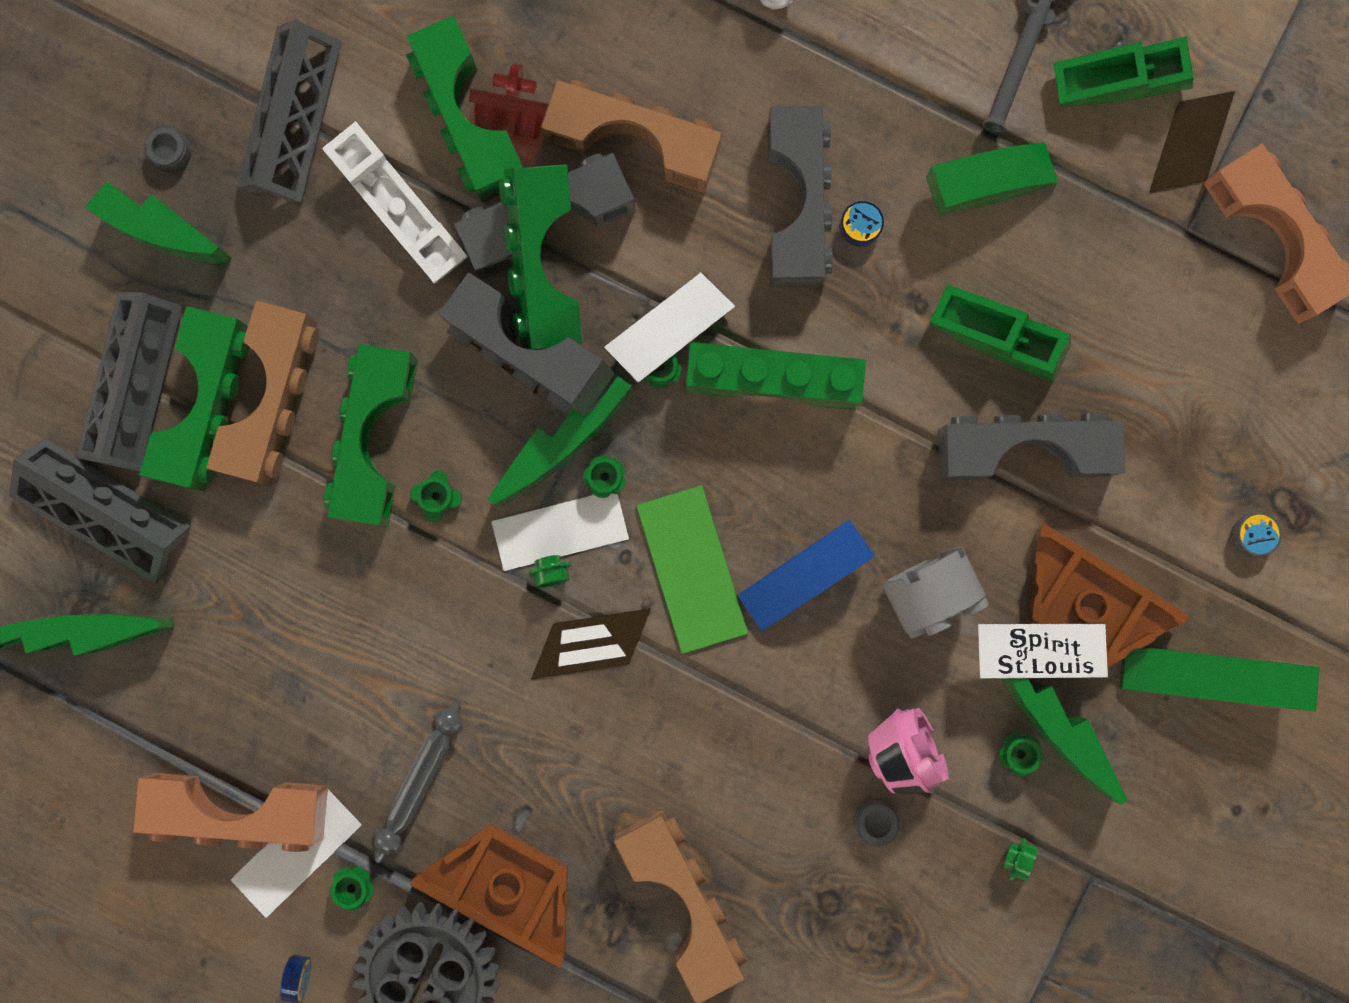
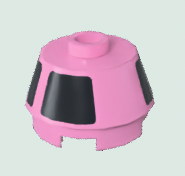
(906, 753)

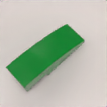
(1125, 73)
(990, 177)
(154, 226)
(1001, 332)

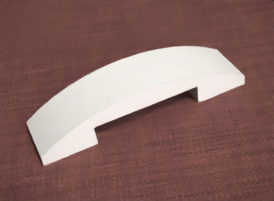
(394, 202)

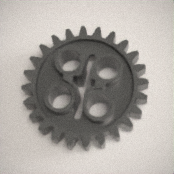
(390, 959)

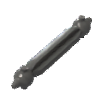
(417, 782)

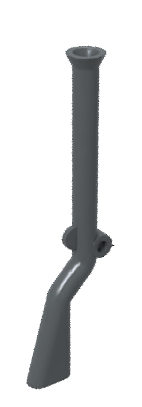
(1039, 15)

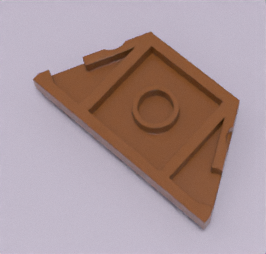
(1083, 589)
(505, 889)

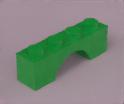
(447, 65)
(534, 202)
(215, 350)
(773, 373)
(379, 382)

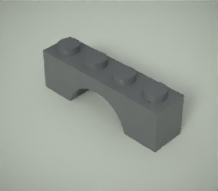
(797, 147)
(596, 193)
(565, 371)
(1083, 447)

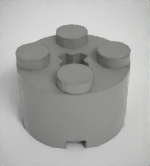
(935, 592)

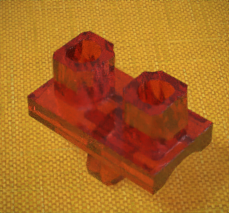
(490, 105)

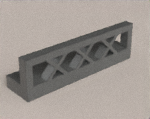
(274, 106)
(129, 380)
(97, 502)

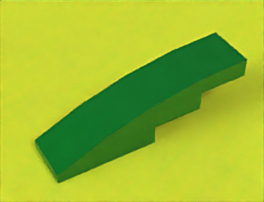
(547, 454)
(83, 632)
(1221, 678)
(1069, 738)

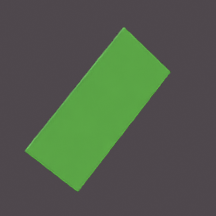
(692, 569)

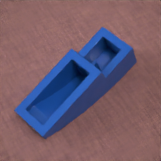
(806, 575)

